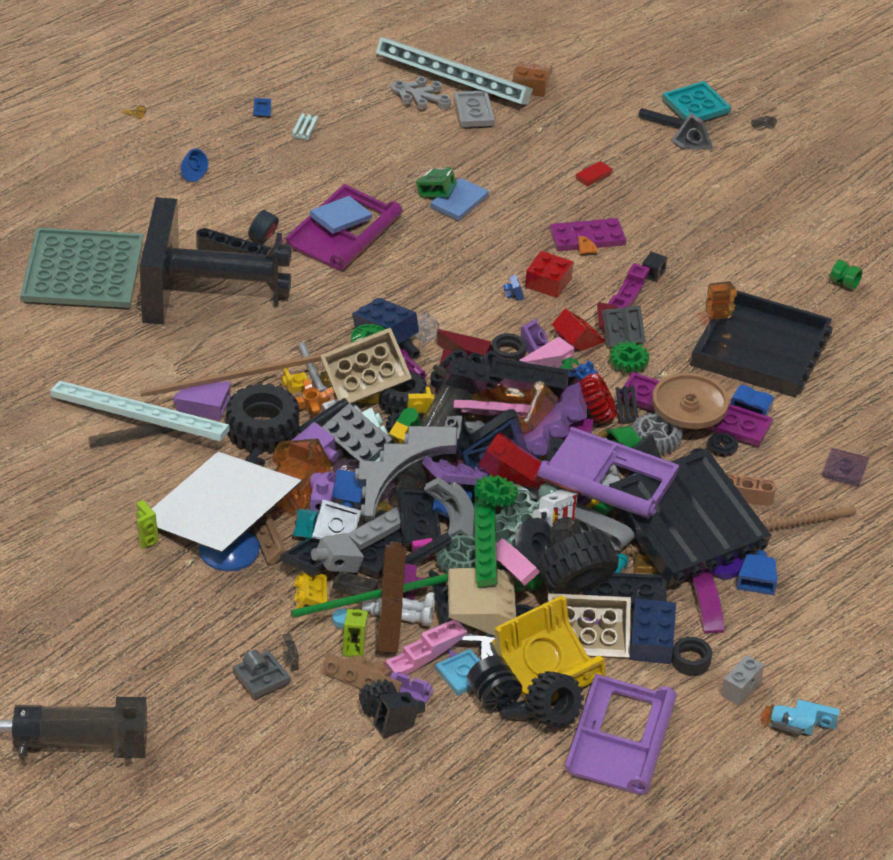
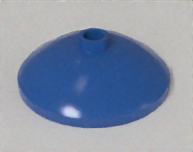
(235, 557)

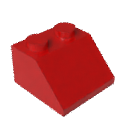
(576, 331)

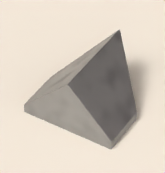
(693, 134)

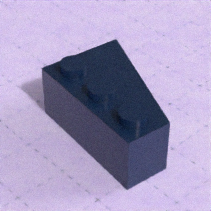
(511, 430)

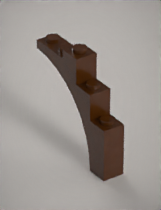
(391, 597)

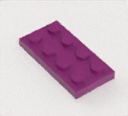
(601, 232)

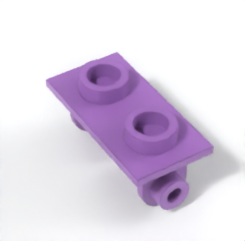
(418, 689)

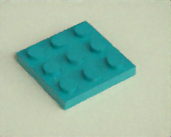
(698, 100)

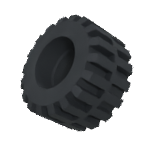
(397, 396)
(568, 699)

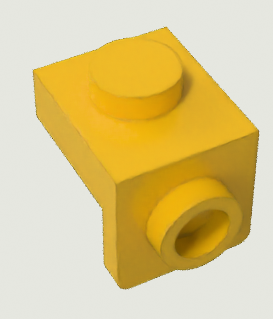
(420, 401)

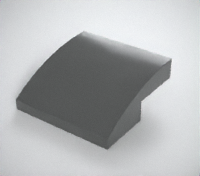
(623, 325)

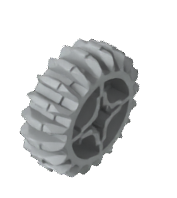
(665, 434)

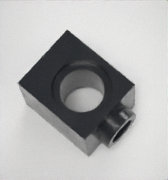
(657, 265)

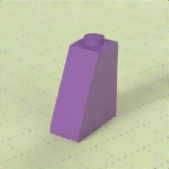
(204, 400)

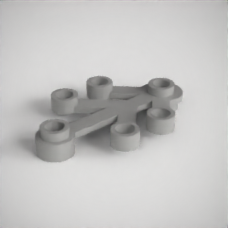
(400, 88)

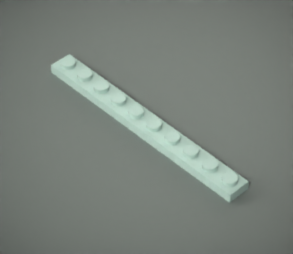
(140, 410)

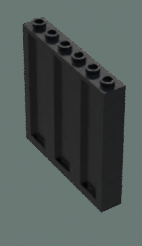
(763, 344)
(697, 520)

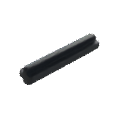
(660, 118)
(325, 415)
(428, 549)

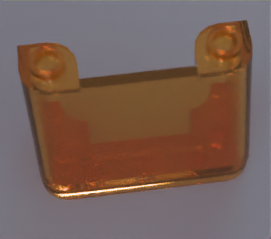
(539, 397)
(300, 461)

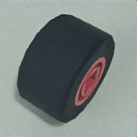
(263, 226)

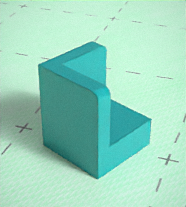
(305, 523)

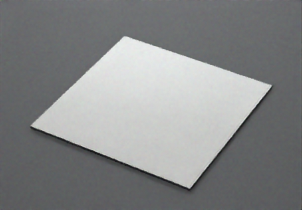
(222, 501)

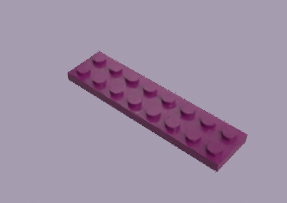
(738, 422)

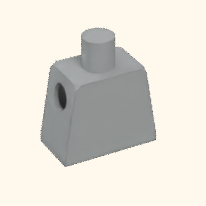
(338, 553)

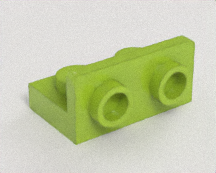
(146, 525)

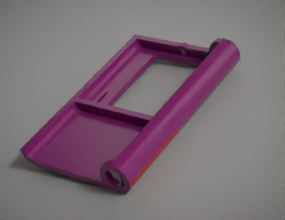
(342, 247)

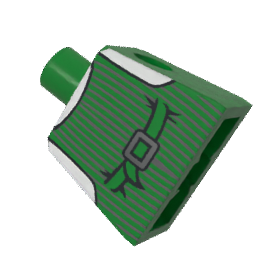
(437, 183)

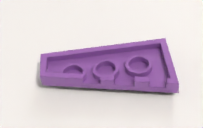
(449, 473)

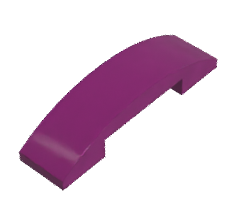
(631, 287)
(709, 603)

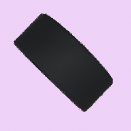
(509, 340)
(688, 667)

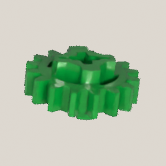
(629, 357)
(496, 491)

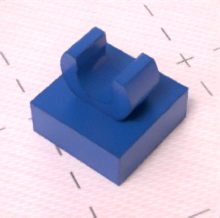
(262, 106)
(514, 287)
(584, 370)

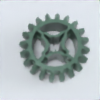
(457, 554)

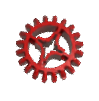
(598, 398)

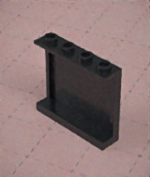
(533, 372)

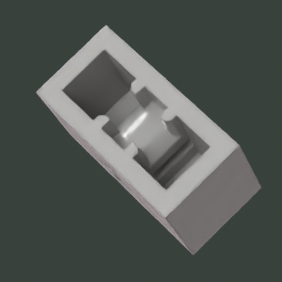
(742, 680)

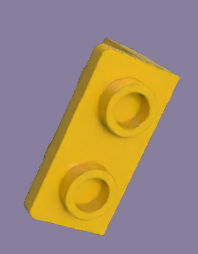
(310, 589)

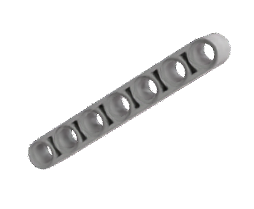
(591, 520)

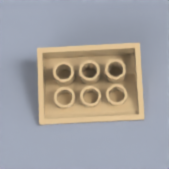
(366, 366)
(482, 606)
(611, 633)

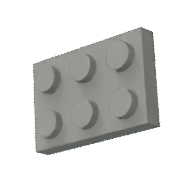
(474, 108)

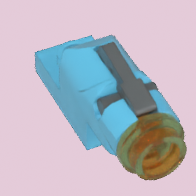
(801, 718)

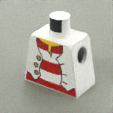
(556, 505)

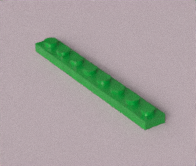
(485, 543)

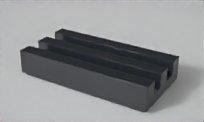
(625, 390)

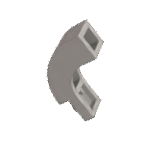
(457, 504)

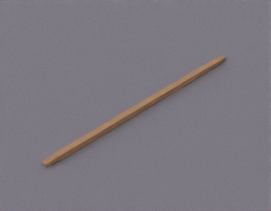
(231, 375)

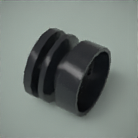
(494, 683)

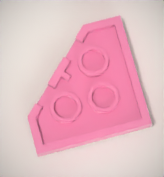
(490, 408)

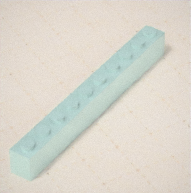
(454, 71)

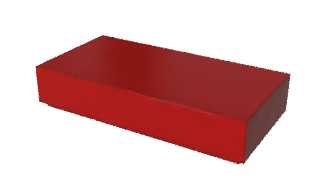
(594, 173)

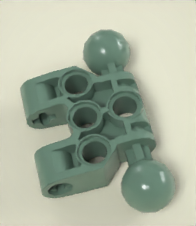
(514, 515)

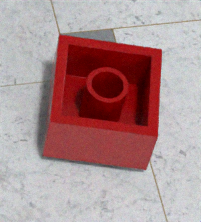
(549, 274)

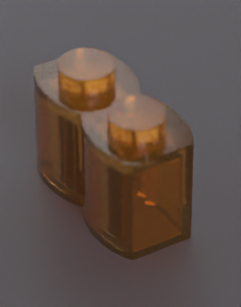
(720, 300)

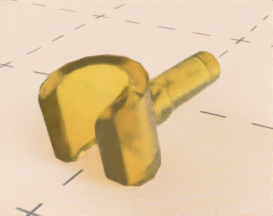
(139, 112)

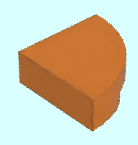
(586, 246)

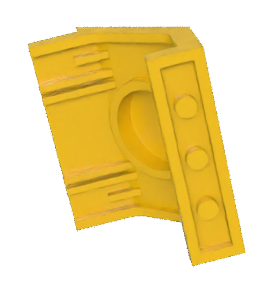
(545, 642)

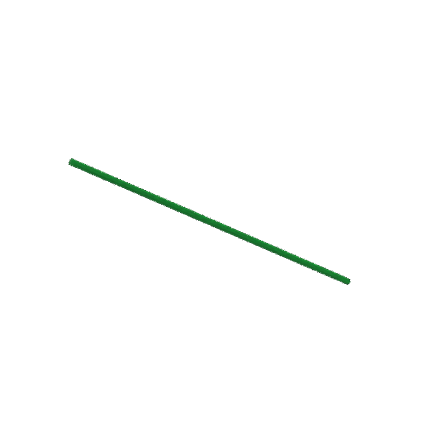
(369, 596)

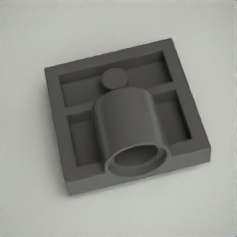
(261, 673)

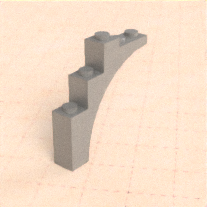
(377, 475)

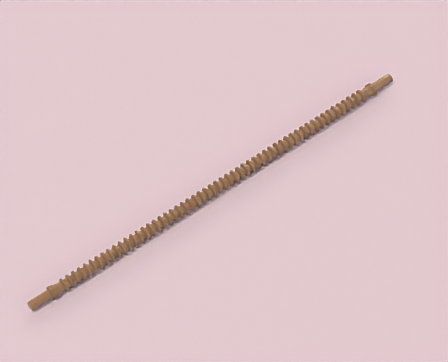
(833, 514)

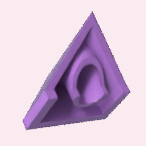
(534, 336)

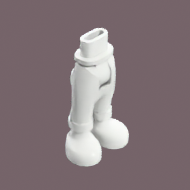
(412, 610)

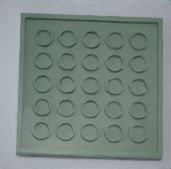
(82, 267)

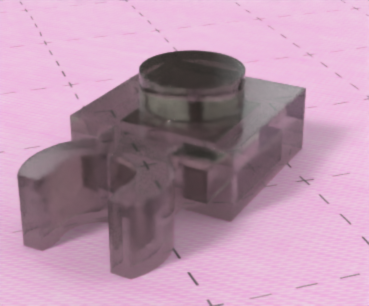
(290, 654)

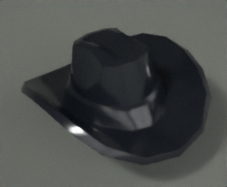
(533, 539)

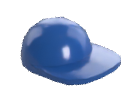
(194, 165)

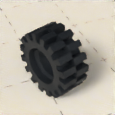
(372, 692)

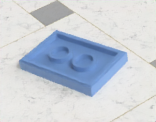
(461, 200)
(340, 214)

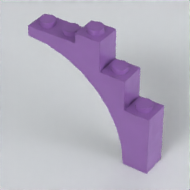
(568, 410)

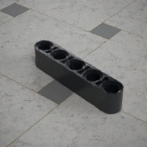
(216, 241)

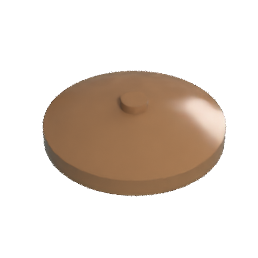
(690, 400)

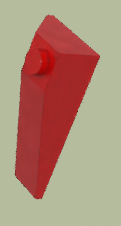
(511, 462)

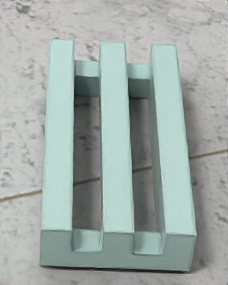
(307, 119)

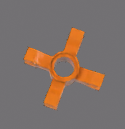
(313, 398)

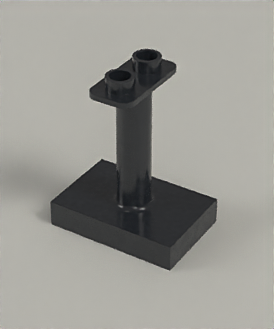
(164, 260)

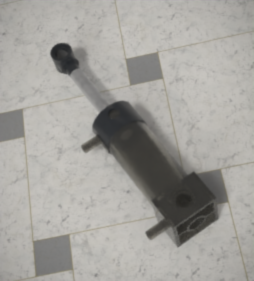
(82, 727)

